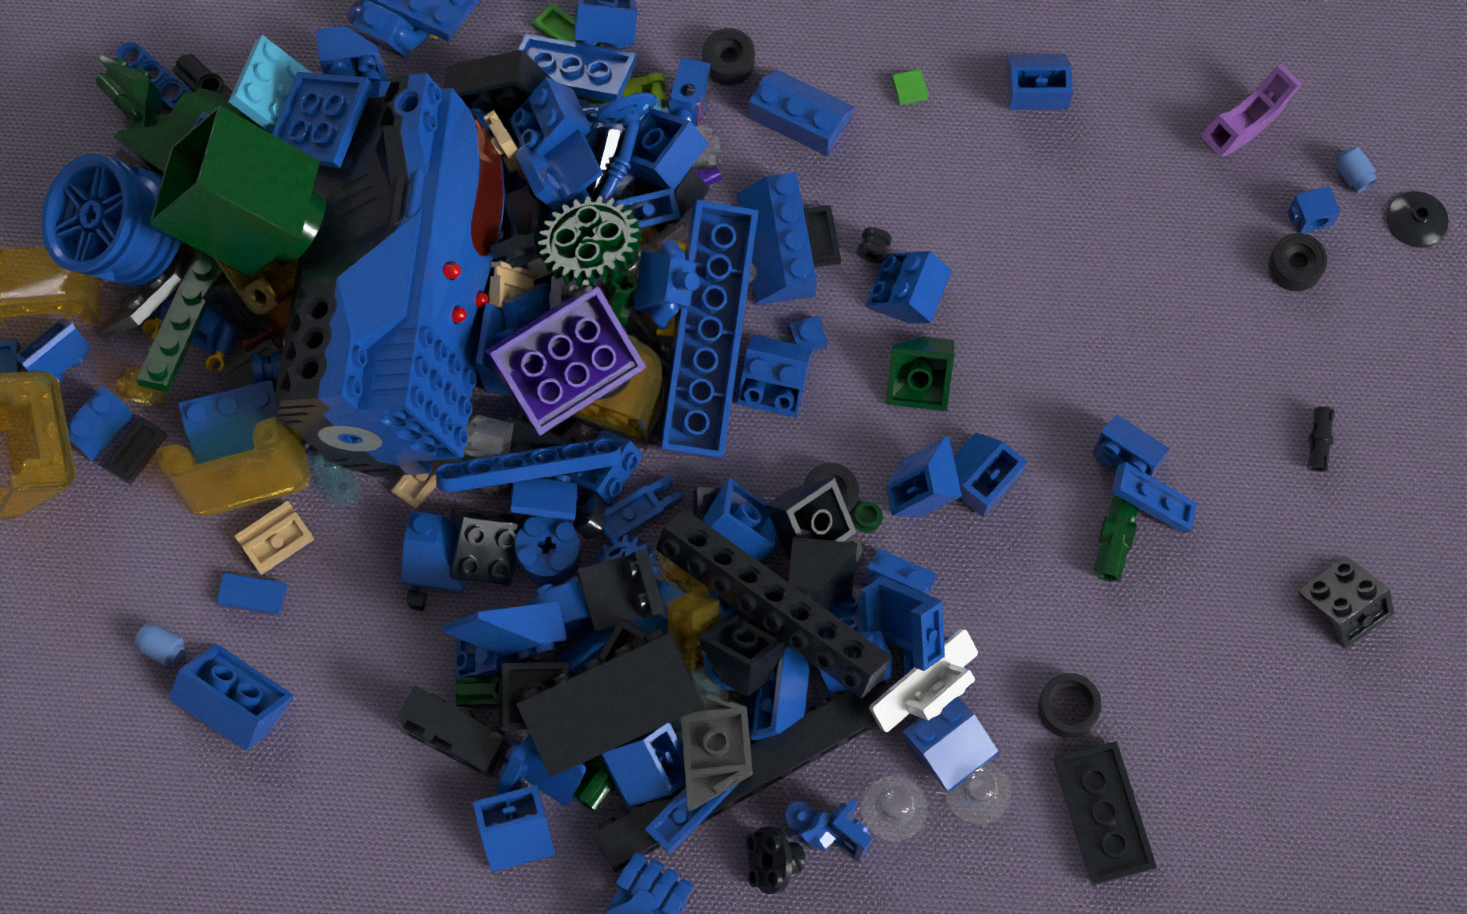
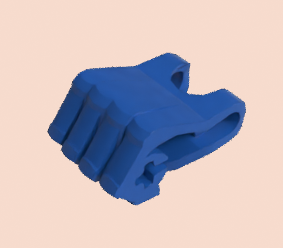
(648, 890)

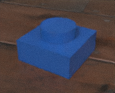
(809, 333)

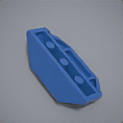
(779, 700)

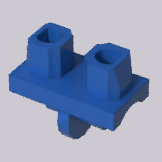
(808, 825)

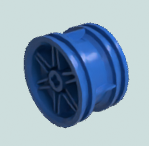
(100, 221)

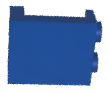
(905, 619)

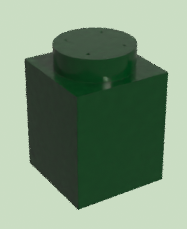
(239, 194)

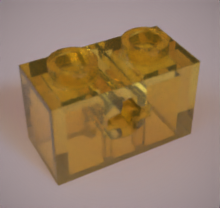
(688, 619)

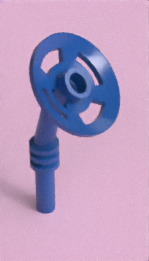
(628, 113)

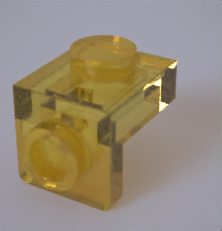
(129, 389)

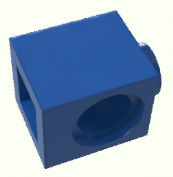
(1314, 210)

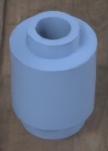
(1356, 169)
(159, 644)

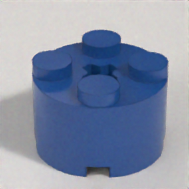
(562, 560)
(571, 604)

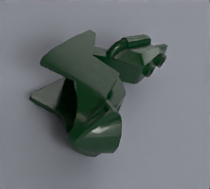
(141, 101)

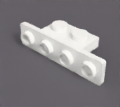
(928, 690)

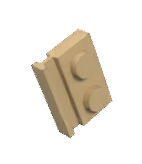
(504, 143)
(508, 282)
(274, 537)

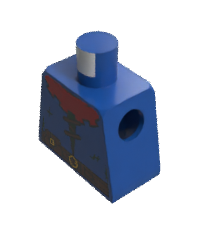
(686, 104)

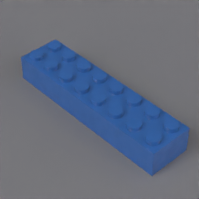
(708, 332)

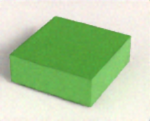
(910, 87)

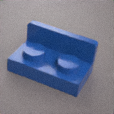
(608, 481)
(850, 835)

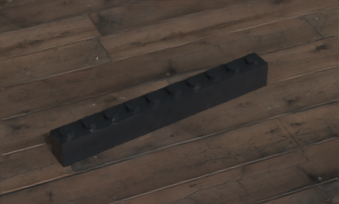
(772, 760)

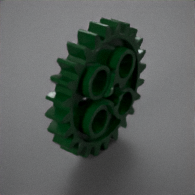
(589, 241)

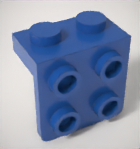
(526, 763)

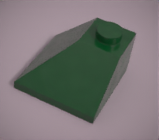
(921, 373)

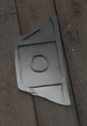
(139, 306)
(715, 749)

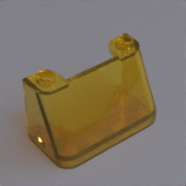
(37, 285)
(37, 441)
(242, 479)

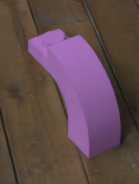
(1254, 114)

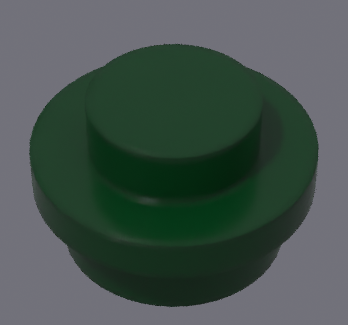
(867, 517)

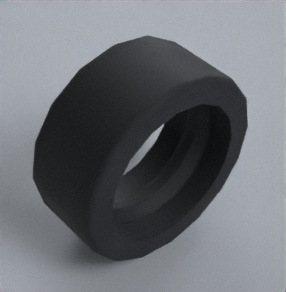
(1087, 688)

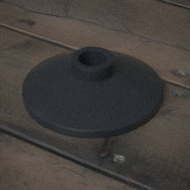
(1410, 227)

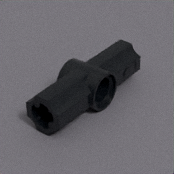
(198, 76)

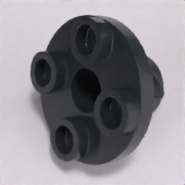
(772, 859)

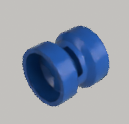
(266, 367)

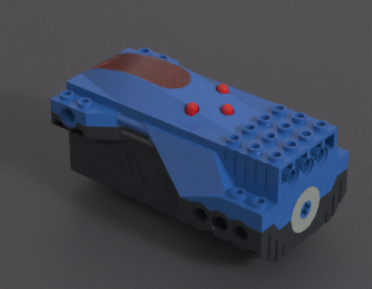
(395, 286)

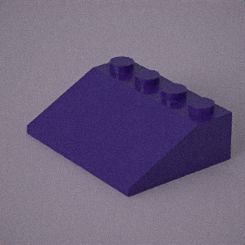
(565, 359)

